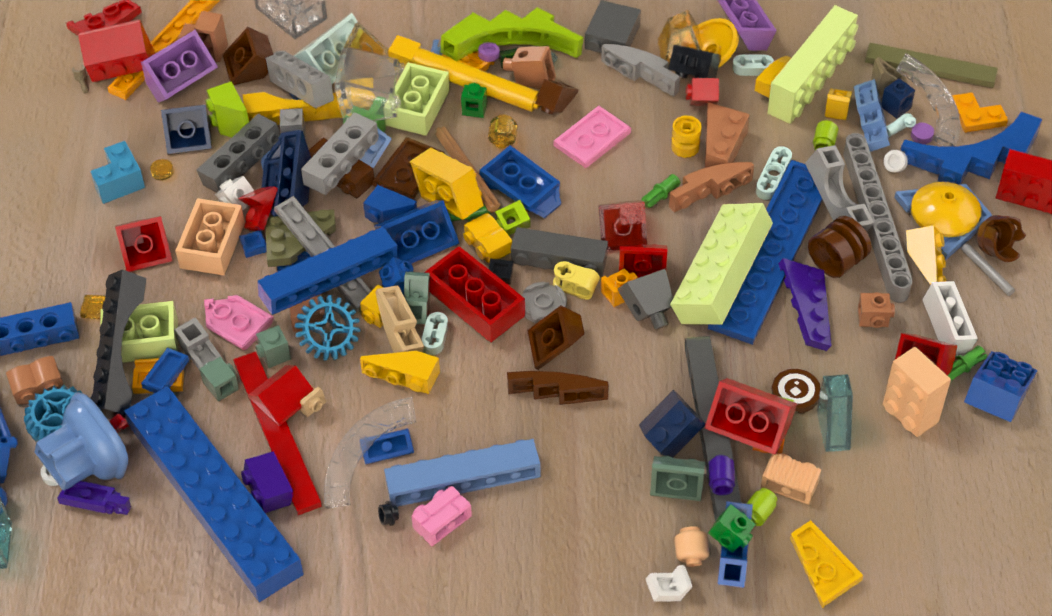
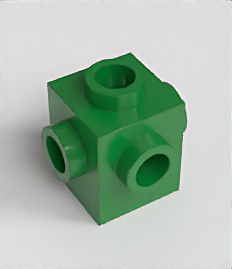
(732, 529)

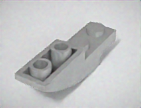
(639, 63)

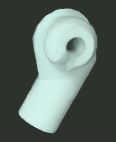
(901, 123)

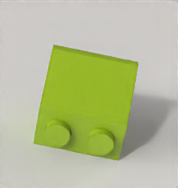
(226, 109)

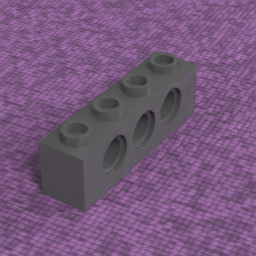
(239, 153)

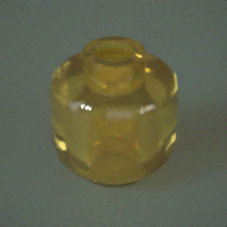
(502, 130)

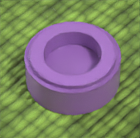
(488, 52)
(922, 133)

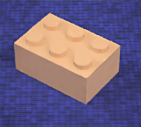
(210, 236)
(916, 391)

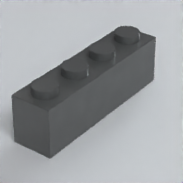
(547, 249)

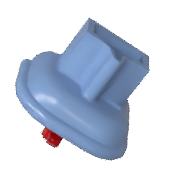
(84, 445)

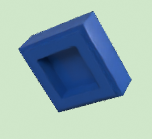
(253, 243)

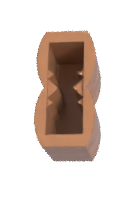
(33, 378)

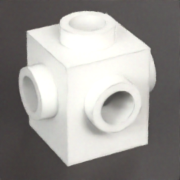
(233, 189)

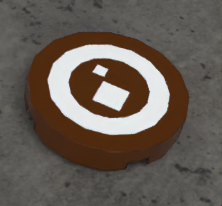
(798, 386)

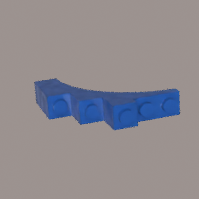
(978, 158)

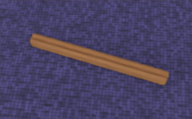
(456, 152)

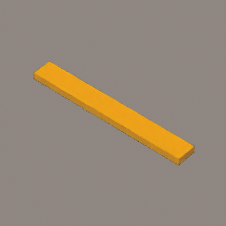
(125, 85)

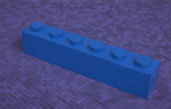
(326, 270)

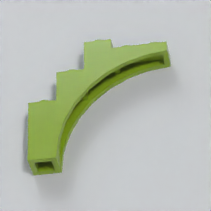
(508, 29)

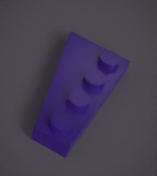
(810, 301)

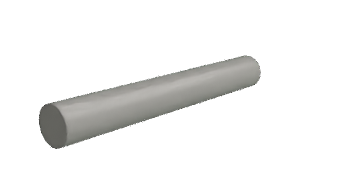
(987, 269)

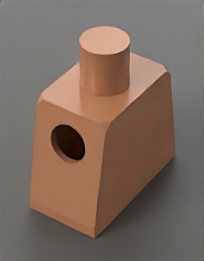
(531, 66)

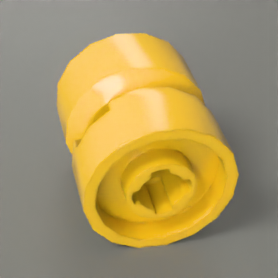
(686, 136)

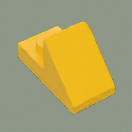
(838, 104)

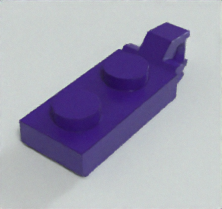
(95, 498)

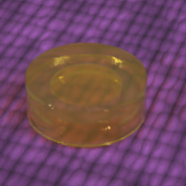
(161, 169)

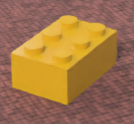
(447, 180)

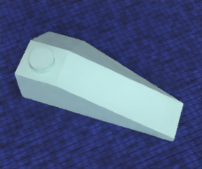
(326, 49)

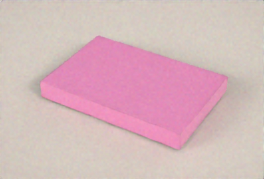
(592, 136)

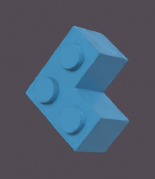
(119, 176)

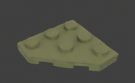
(283, 246)

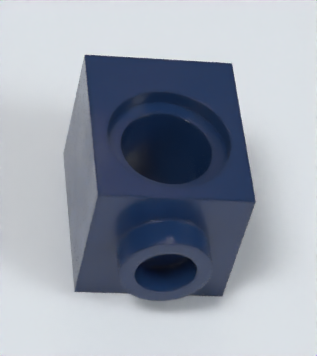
(898, 98)

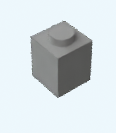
(292, 120)

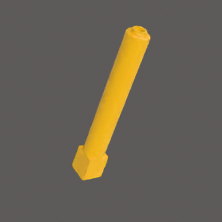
(462, 74)

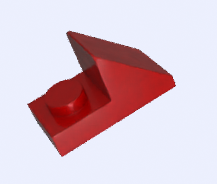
(260, 207)

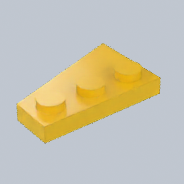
(824, 563)

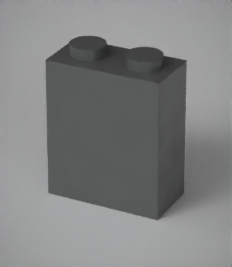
(612, 25)

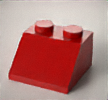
(937, 351)

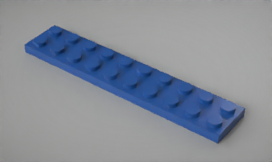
(792, 214)

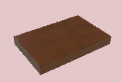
(398, 172)

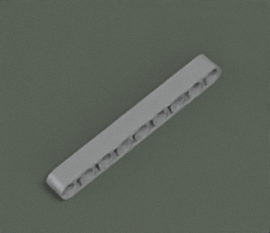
(883, 231)

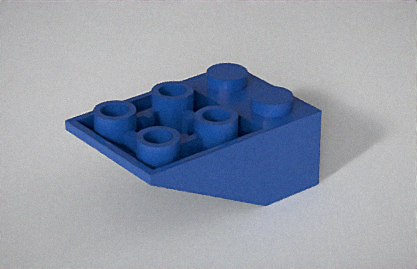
(1000, 385)

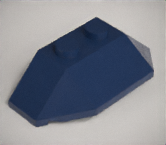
(284, 167)

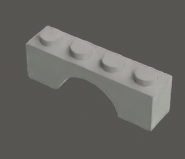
(827, 173)

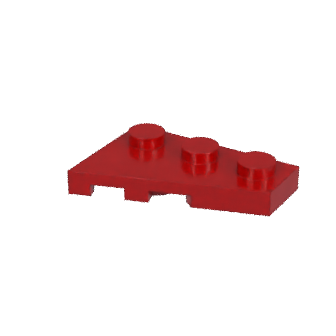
(112, 15)

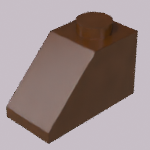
(555, 96)

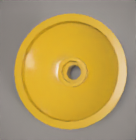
(719, 37)
(947, 207)

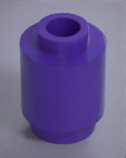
(721, 475)

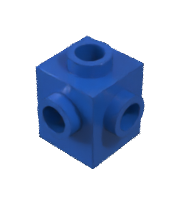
(394, 273)

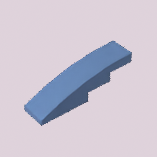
(871, 115)

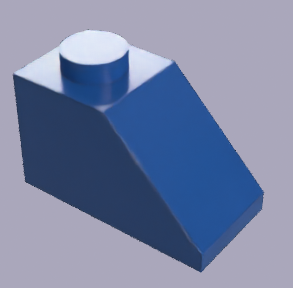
(386, 204)

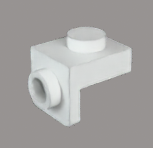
(669, 585)

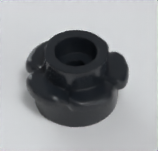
(388, 513)

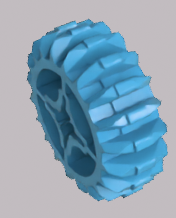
(337, 327)
(49, 406)

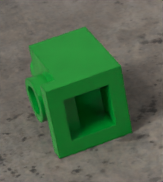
(474, 95)

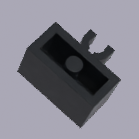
(693, 62)

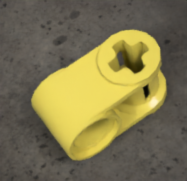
(577, 280)

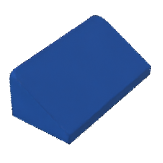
(389, 446)

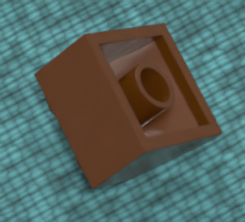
(247, 57)

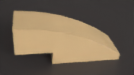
(398, 320)

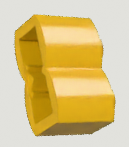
(487, 238)

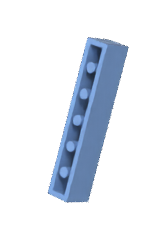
(463, 471)

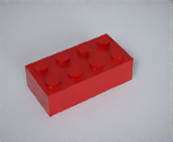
(1026, 181)
(475, 294)

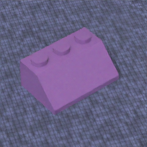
(750, 22)
(177, 66)

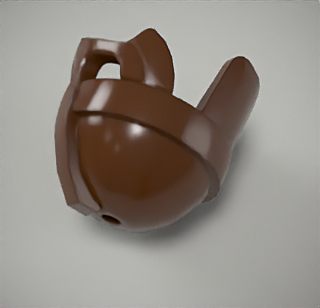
(998, 235)

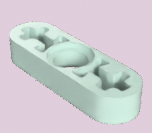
(772, 164)

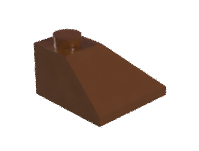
(554, 335)

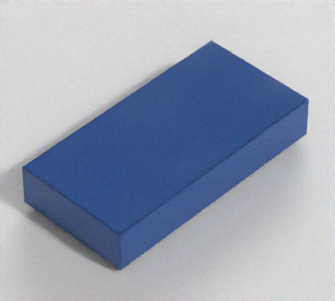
(165, 370)

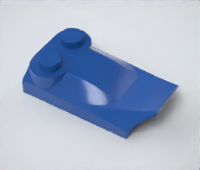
(523, 181)

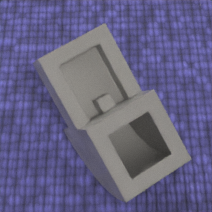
(196, 343)

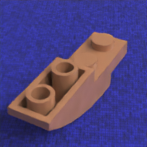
(713, 180)

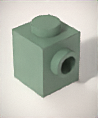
(272, 346)
(219, 378)

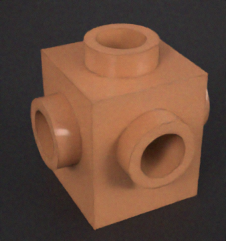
(875, 310)

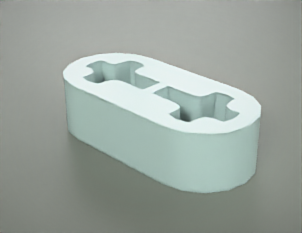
(752, 64)
(430, 333)

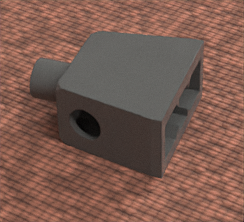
(649, 297)

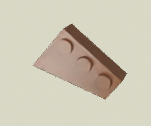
(724, 134)

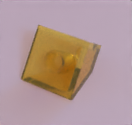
(680, 31)

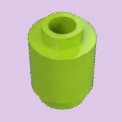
(825, 134)
(763, 505)

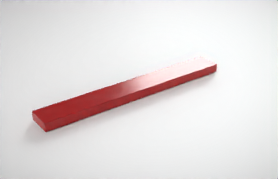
(279, 438)

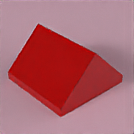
(282, 394)

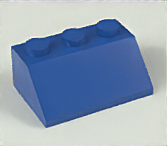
(421, 231)

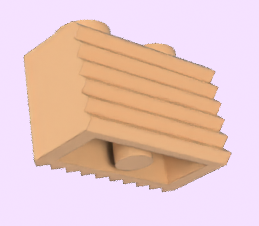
(791, 478)

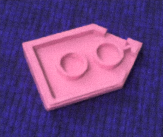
(236, 320)

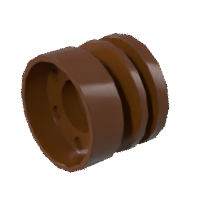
(839, 246)

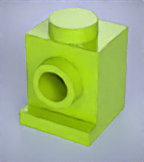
(513, 212)

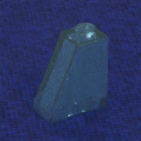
(835, 412)

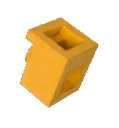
(610, 286)

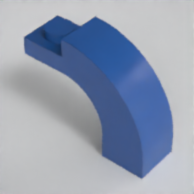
(734, 565)

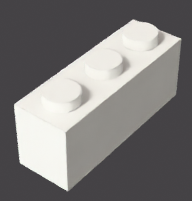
(949, 316)

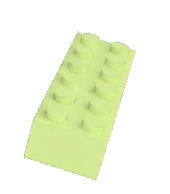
(812, 64)
(721, 264)

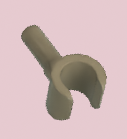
(81, 76)

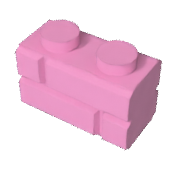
(441, 515)

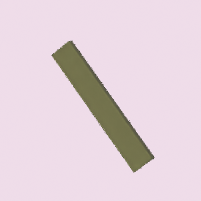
(941, 66)

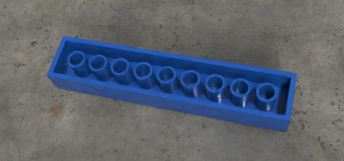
(214, 494)

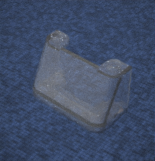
(367, 84)

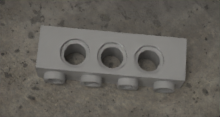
(300, 79)
(340, 153)

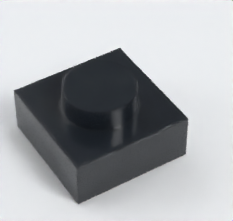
(502, 269)

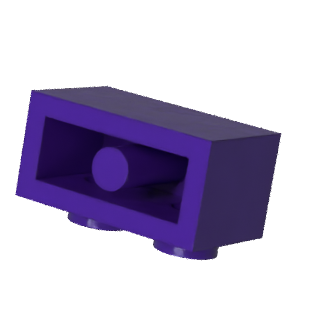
(267, 482)

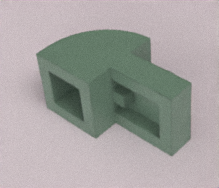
(417, 294)

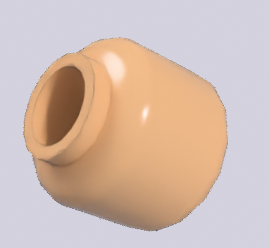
(691, 546)

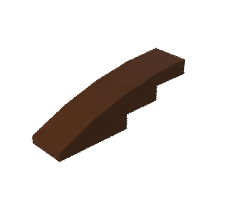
(565, 386)

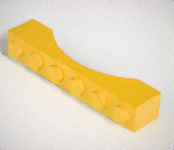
(270, 107)

